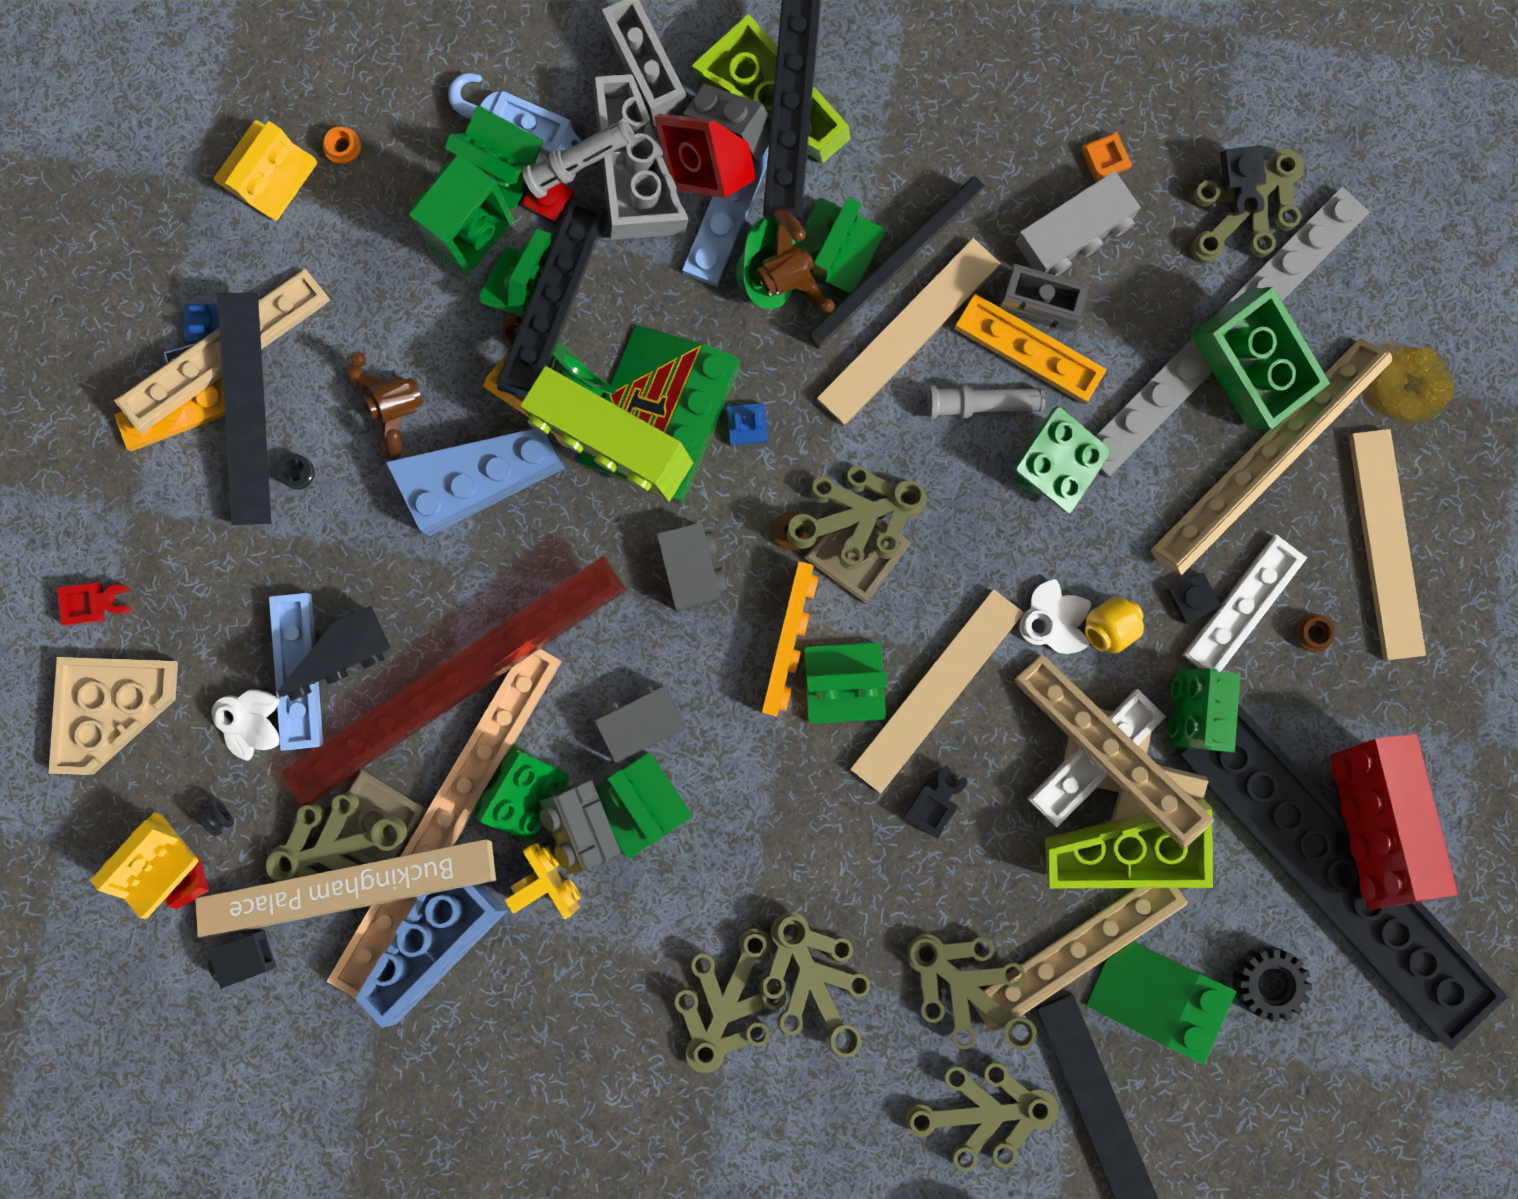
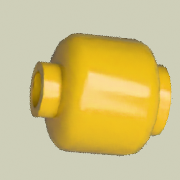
(1114, 625)

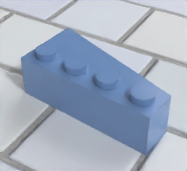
(470, 477)
(426, 948)

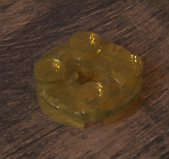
(1435, 386)

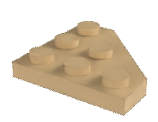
(104, 707)

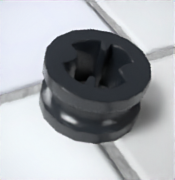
(284, 469)
(214, 816)

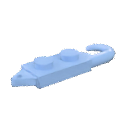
(550, 127)

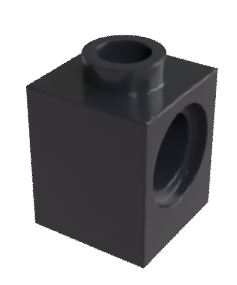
(241, 959)

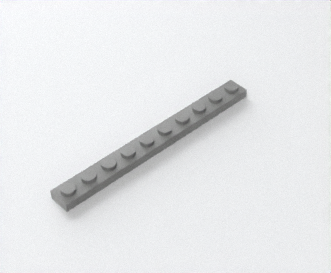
(1188, 367)

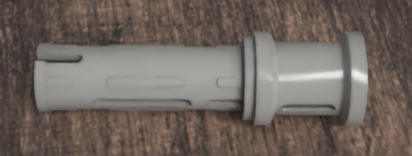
(563, 165)
(968, 401)

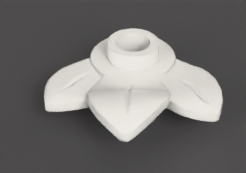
(1060, 617)
(250, 723)

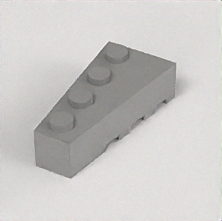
(636, 178)

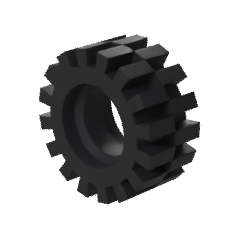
(1295, 983)

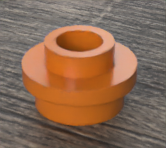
(334, 137)

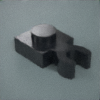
(1244, 171)
(932, 808)

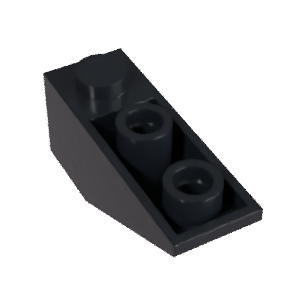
(345, 644)

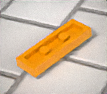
(197, 411)

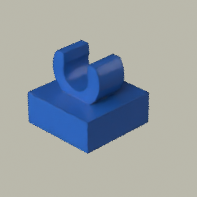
(200, 321)
(747, 424)

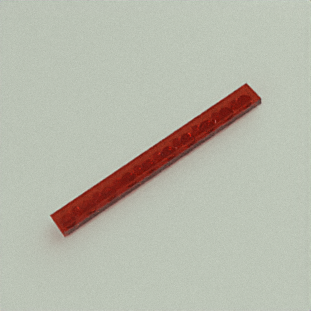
(454, 681)

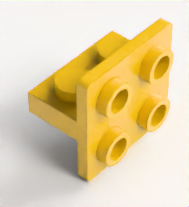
(266, 169)
(146, 866)
(544, 880)

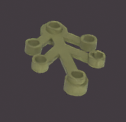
(1260, 225)
(860, 512)
(329, 849)
(811, 979)
(965, 987)
(726, 1006)
(987, 1114)

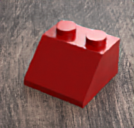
(704, 155)

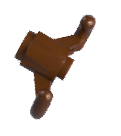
(789, 265)
(384, 401)

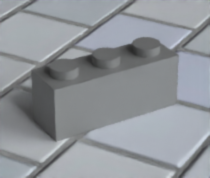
(644, 58)
(1079, 225)

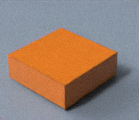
(1106, 156)

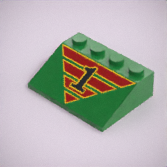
(674, 388)

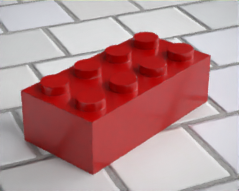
(1392, 822)

